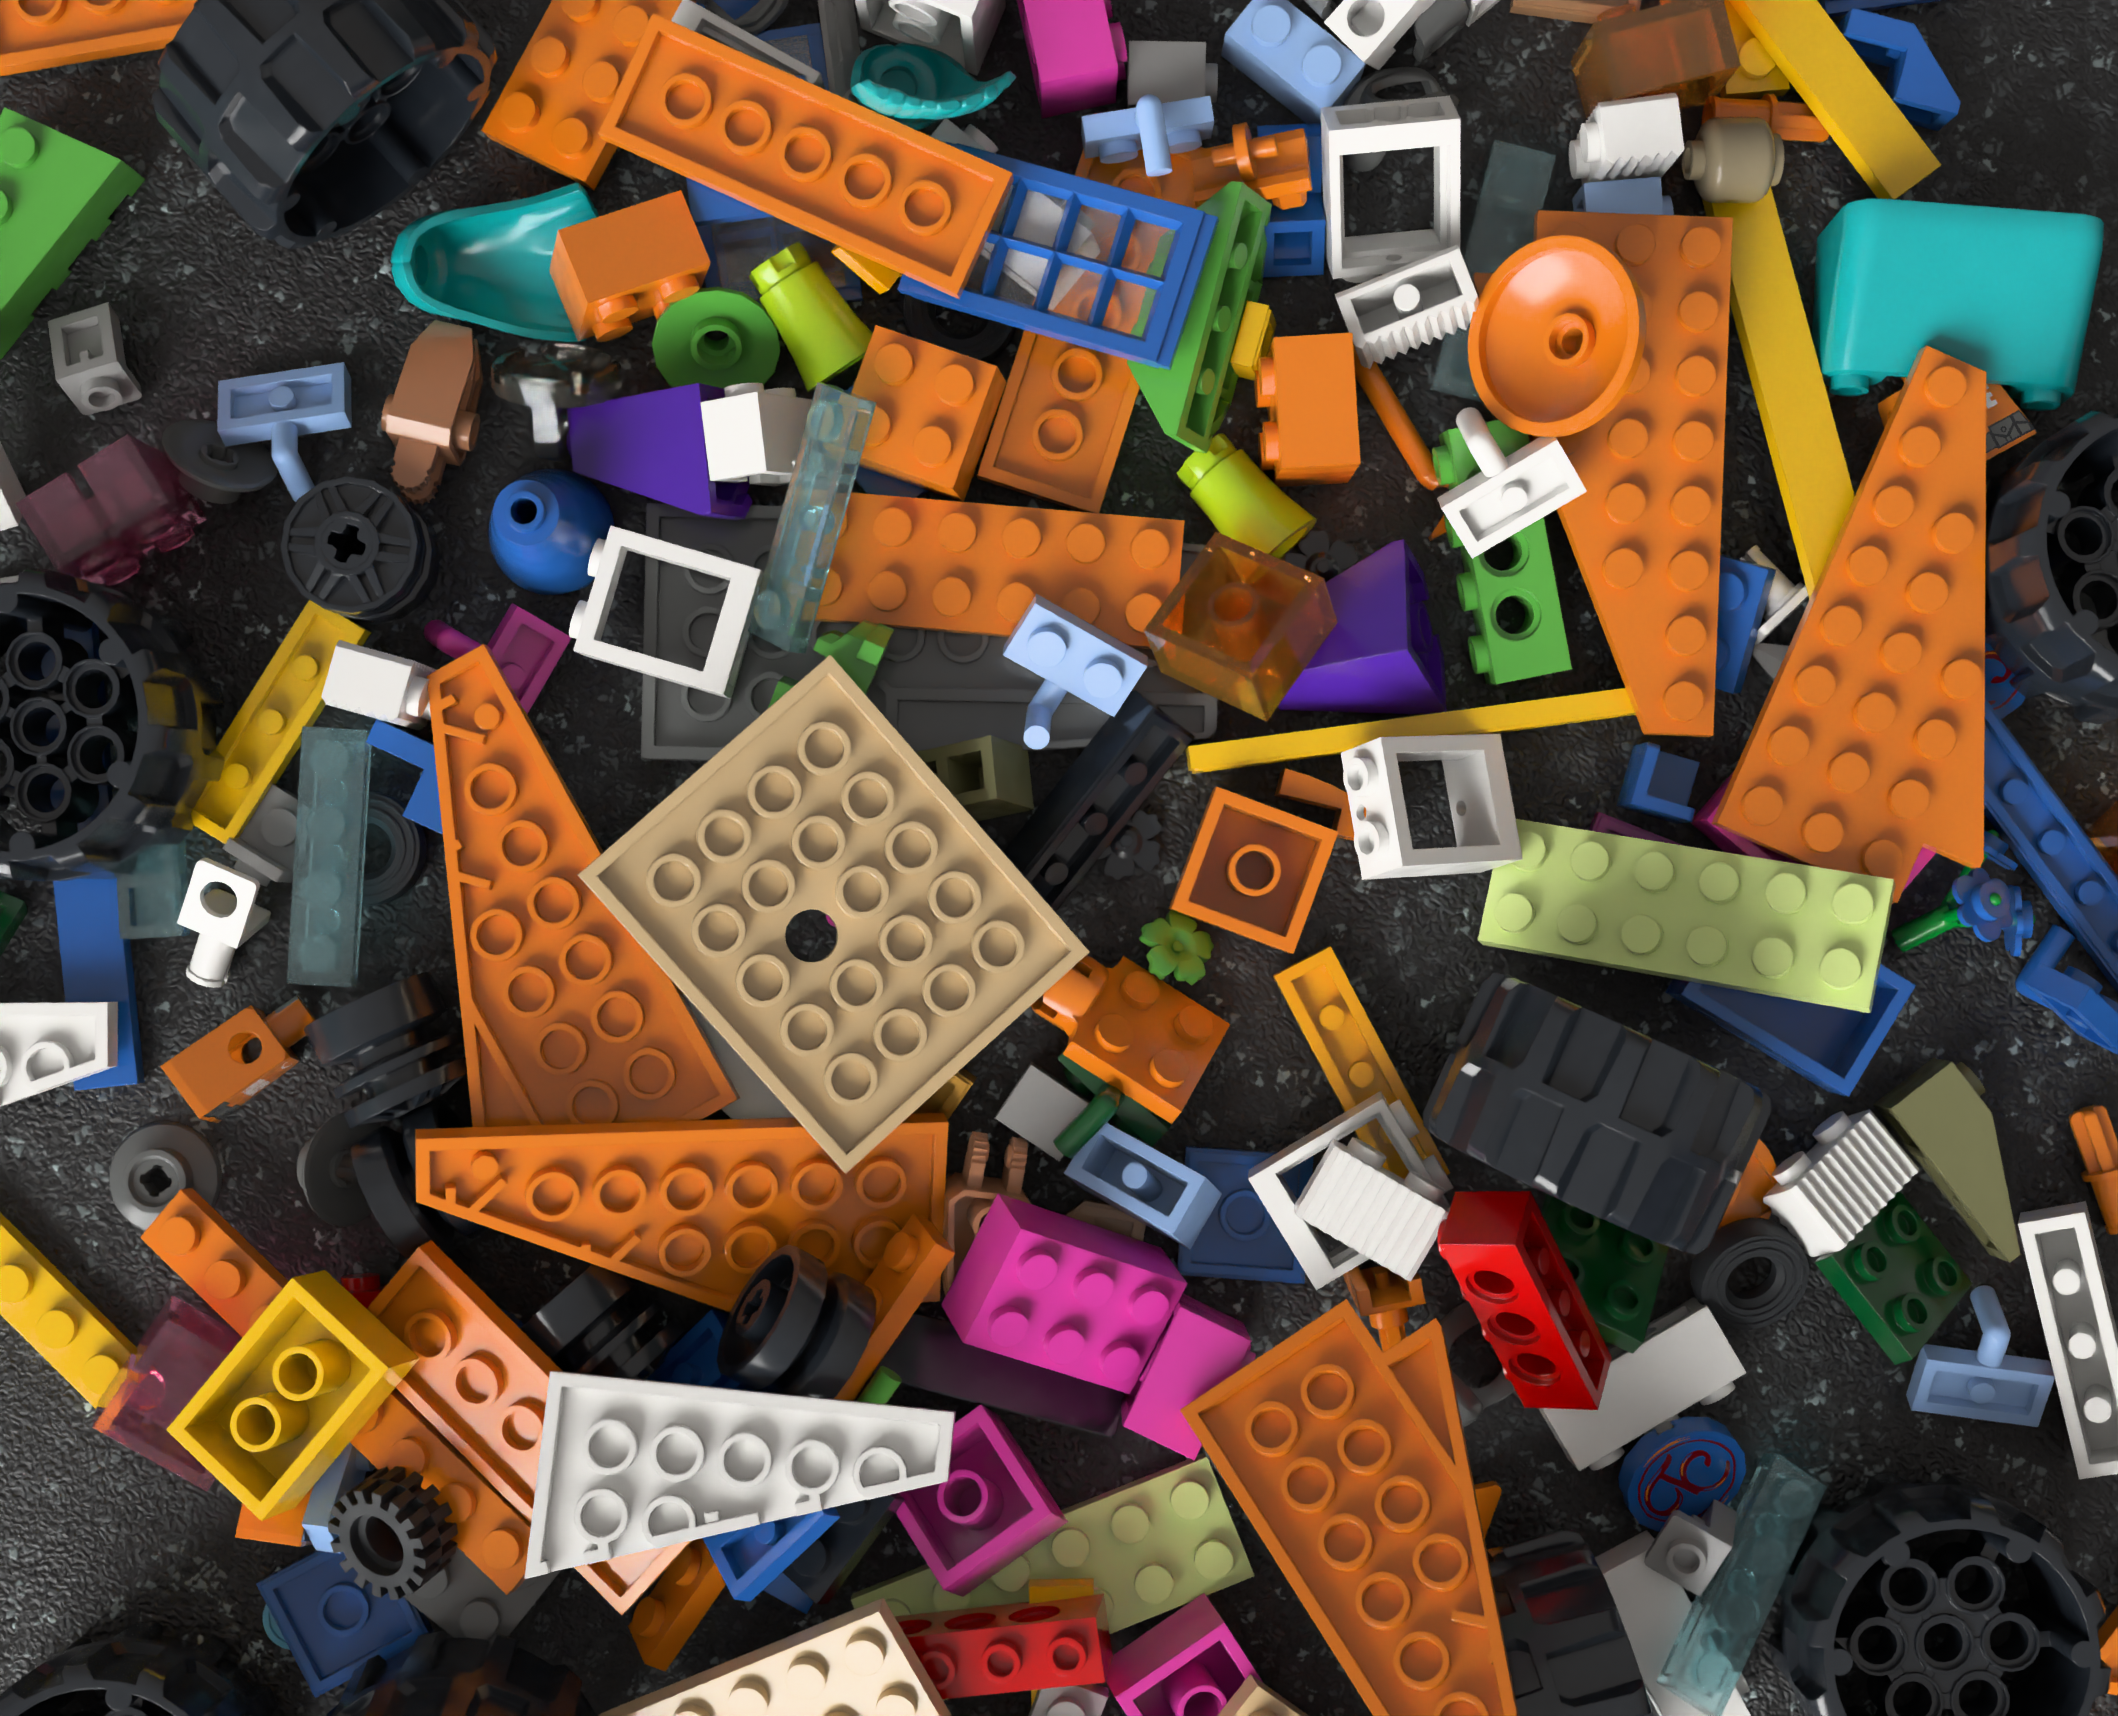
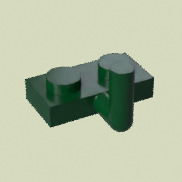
(1107, 1104)

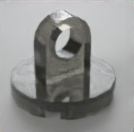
(550, 384)

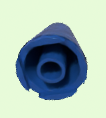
(547, 530)

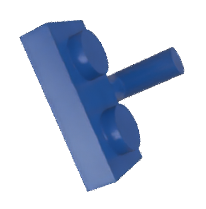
(1741, 606)
(2069, 994)

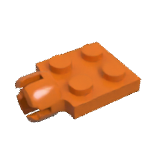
(1134, 1032)

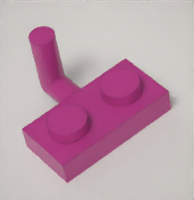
(521, 644)

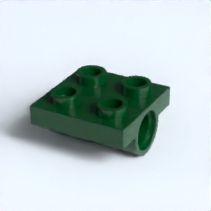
(1611, 1268)
(1897, 1279)

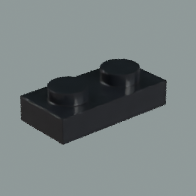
(840, 1548)

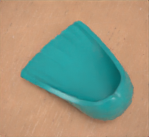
(919, 84)
(492, 263)

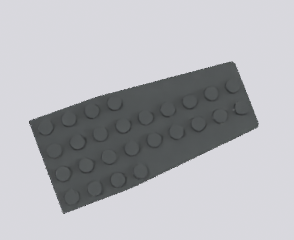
(928, 684)

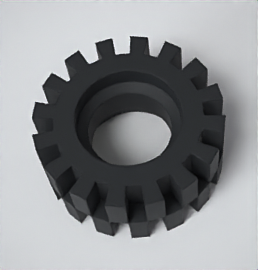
(371, 1546)

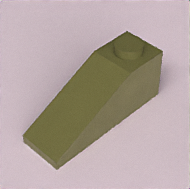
(984, 775)
(1956, 1144)

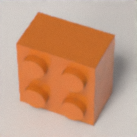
(628, 266)
(1310, 410)
(927, 412)
(1253, 870)

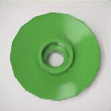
(690, 357)

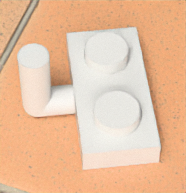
(1509, 489)

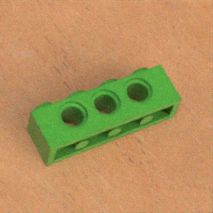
(1541, 641)

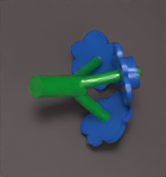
(1984, 905)

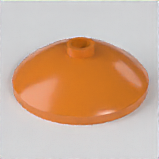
(1529, 329)

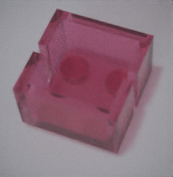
(133, 511)
(158, 1383)

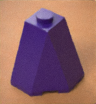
(655, 449)
(1382, 646)

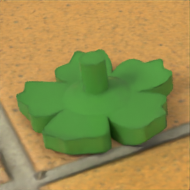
(1176, 947)

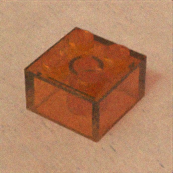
(1656, 51)
(1241, 625)

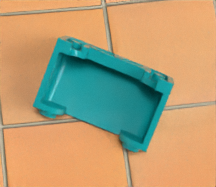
(1964, 279)

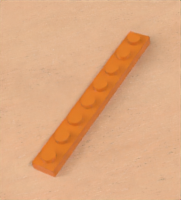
(240, 1288)
(692, 1581)

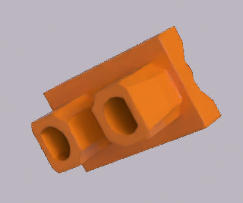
(1270, 165)

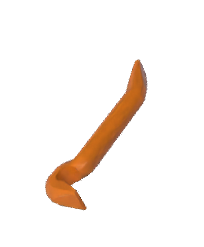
(1400, 429)

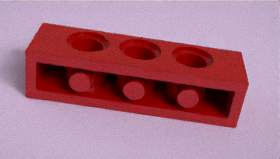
(1525, 1299)
(1012, 1646)

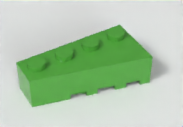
(51, 206)

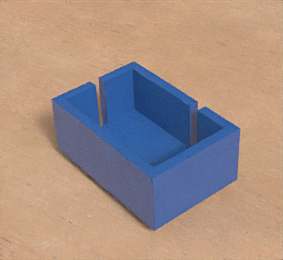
(1812, 1039)

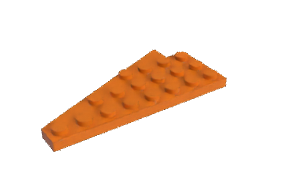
(1656, 467)
(1883, 688)
(552, 988)
(688, 1199)
(1368, 1509)

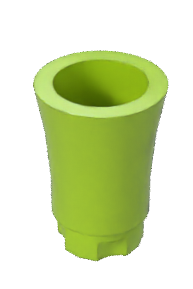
(810, 315)
(1244, 499)

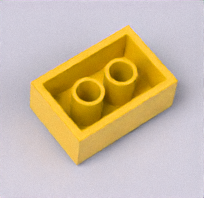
(292, 1394)

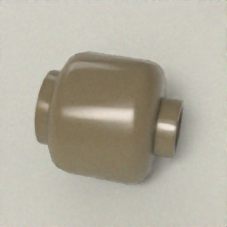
(1734, 159)

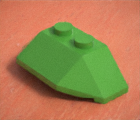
(1201, 384)

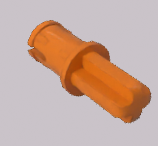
(1787, 118)
(2100, 1156)

